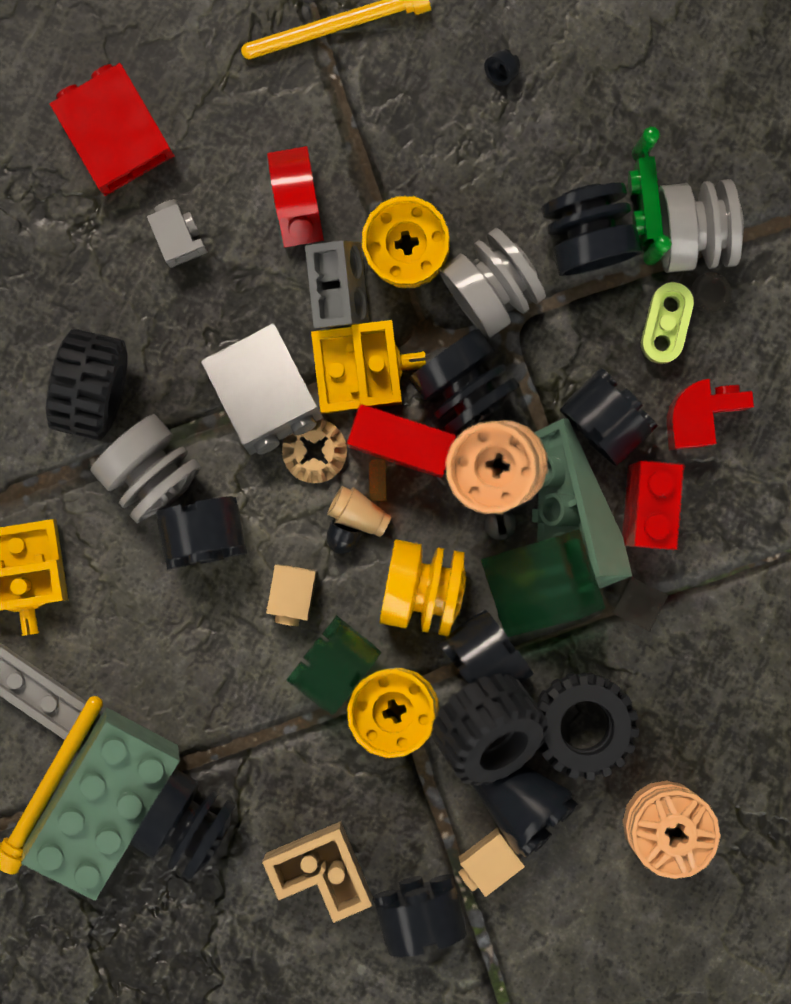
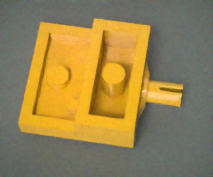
(360, 366)
(30, 570)

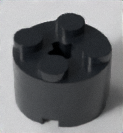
(608, 417)
(201, 532)
(484, 650)
(420, 915)

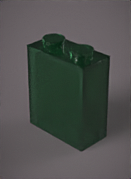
(543, 583)

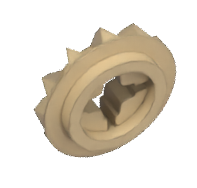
(315, 470)

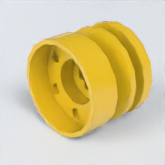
(385, 229)
(423, 588)
(382, 733)

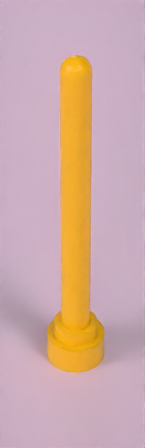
(331, 25)
(12, 847)

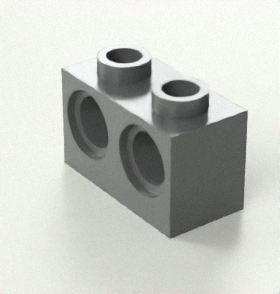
(337, 284)

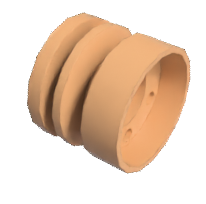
(477, 479)
(665, 806)

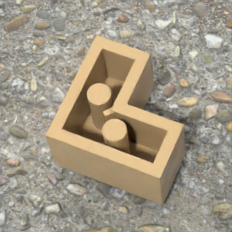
(322, 860)

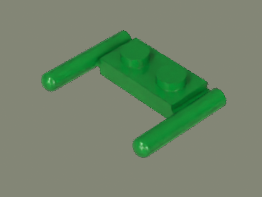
(644, 184)

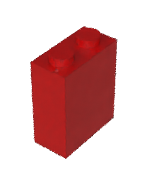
(111, 128)
(400, 441)
(652, 505)

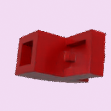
(295, 196)
(691, 413)

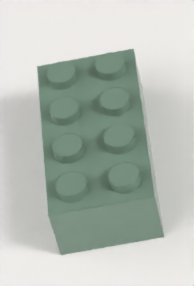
(100, 804)

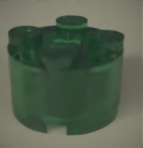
(334, 666)

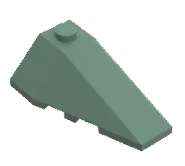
(575, 501)

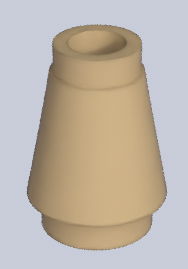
(358, 512)

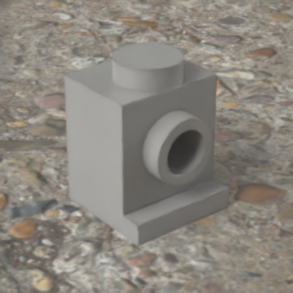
(175, 233)

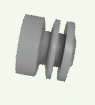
(705, 225)
(492, 283)
(144, 466)

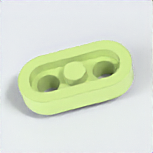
(667, 324)

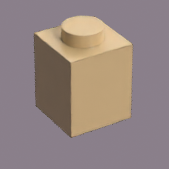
(291, 594)
(489, 863)

